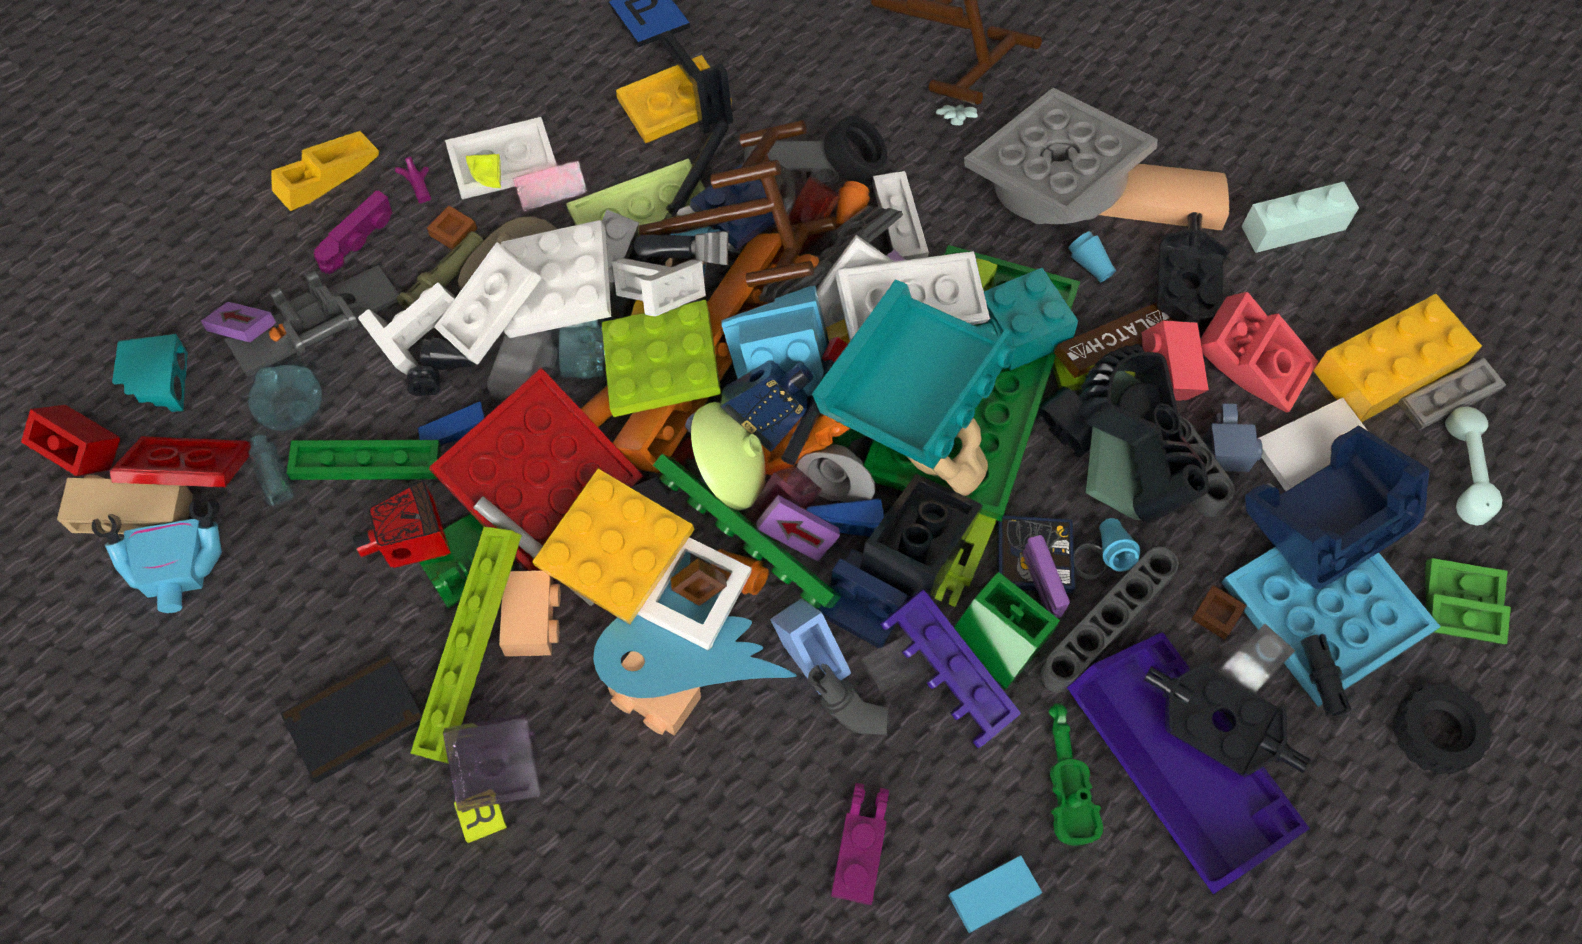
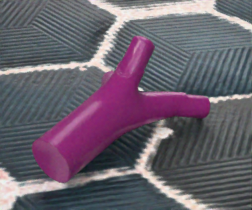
(416, 179)

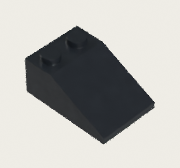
(920, 537)

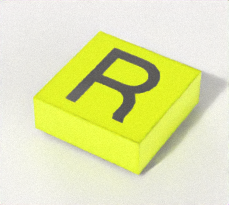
(481, 821)

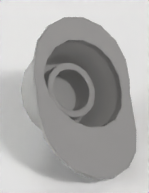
(838, 474)

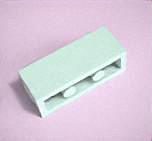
(1299, 217)

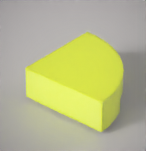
(485, 169)

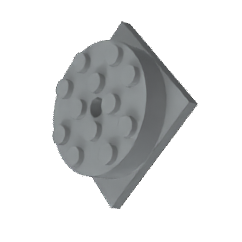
(1060, 160)

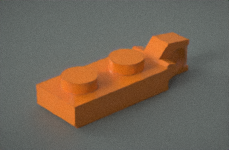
(818, 440)

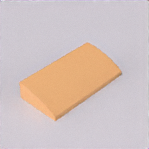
(1171, 194)

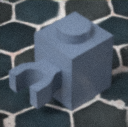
(1232, 443)

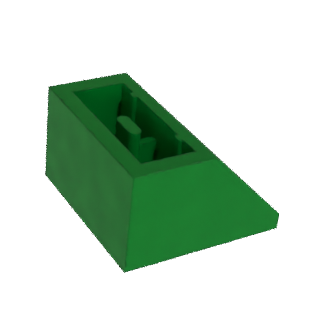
(1005, 629)

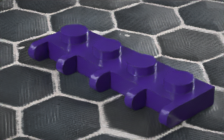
(954, 665)

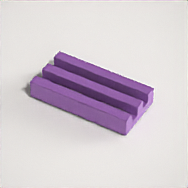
(1045, 576)

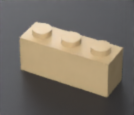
(133, 503)

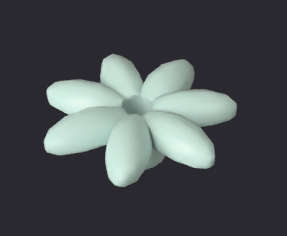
(957, 114)

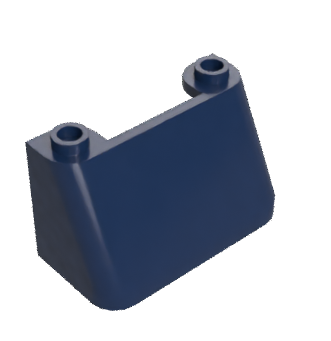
(1344, 510)

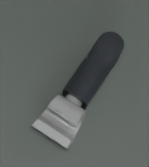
(704, 247)

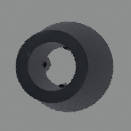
(442, 355)

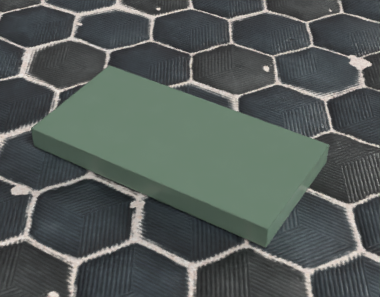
(1112, 462)

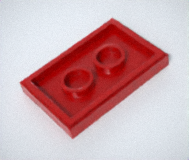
(181, 462)

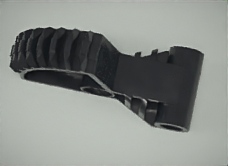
(1151, 423)

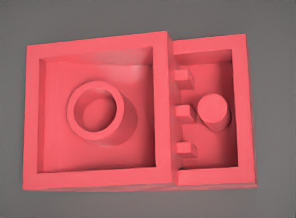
(1258, 351)

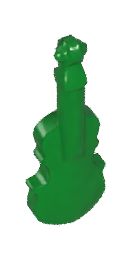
(1076, 817)

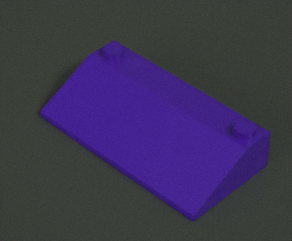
(1210, 811)

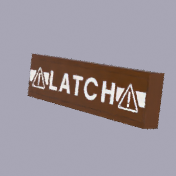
(1086, 349)

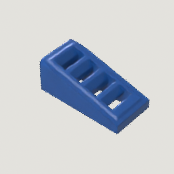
(851, 517)

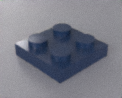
(739, 230)

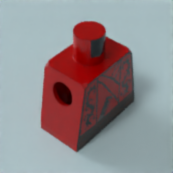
(405, 528)

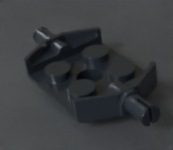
(1198, 259)
(1257, 727)

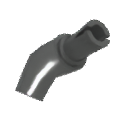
(846, 705)

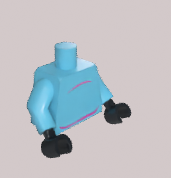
(166, 556)

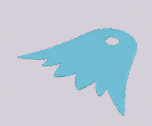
(674, 662)

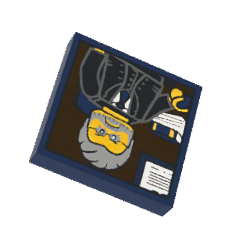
(1011, 541)

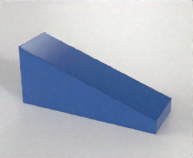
(454, 425)

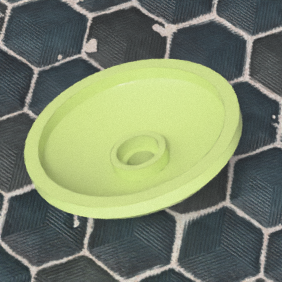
(727, 457)

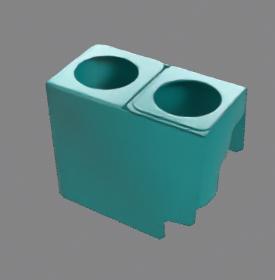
(148, 372)

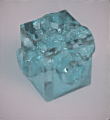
(581, 352)

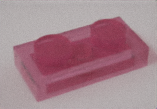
(550, 185)

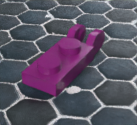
(352, 232)
(860, 850)

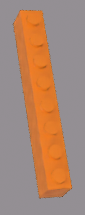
(662, 428)

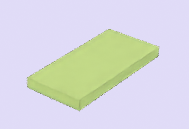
(638, 199)

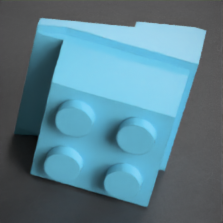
(780, 332)

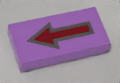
(238, 321)
(797, 528)

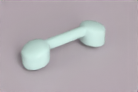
(1482, 498)

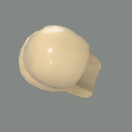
(967, 468)

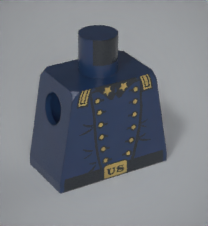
(768, 401)

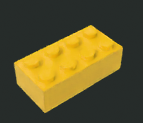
(1397, 357)

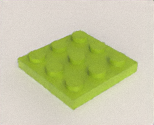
(660, 359)

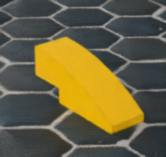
(322, 169)

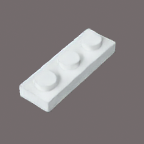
(906, 233)

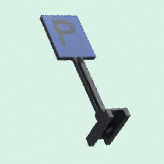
(661, 19)

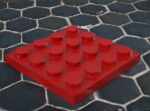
(531, 460)

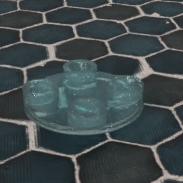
(284, 397)

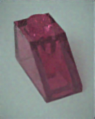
(789, 484)

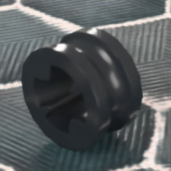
(423, 381)

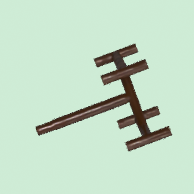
(942, 12)
(756, 167)

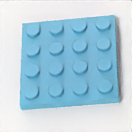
(1363, 614)

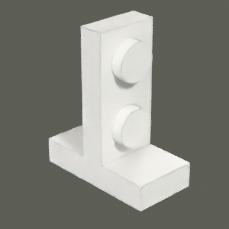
(658, 285)
(408, 325)

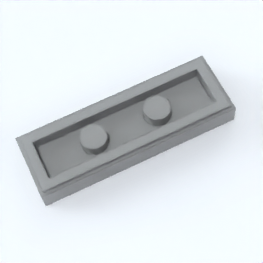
(1450, 393)

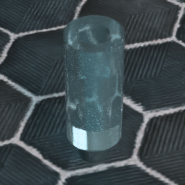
(270, 471)

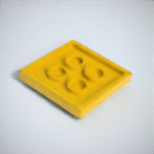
(613, 546)

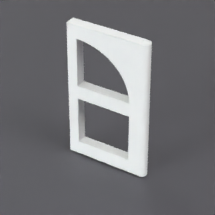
(699, 634)

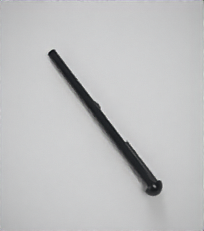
(620, 304)

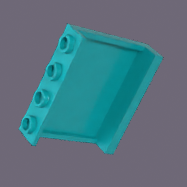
(913, 376)

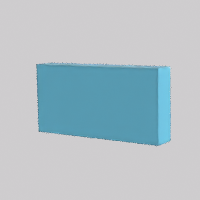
(995, 894)

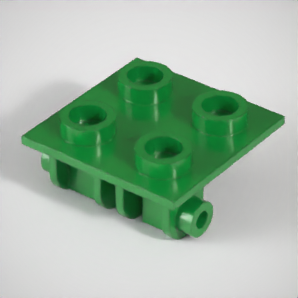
(451, 571)

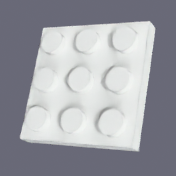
(572, 281)

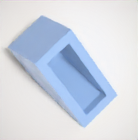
(809, 639)

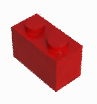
(70, 440)

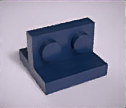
(863, 601)

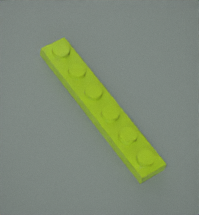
(466, 641)

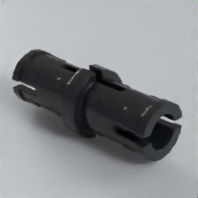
(1325, 675)

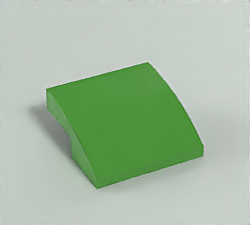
(1467, 600)

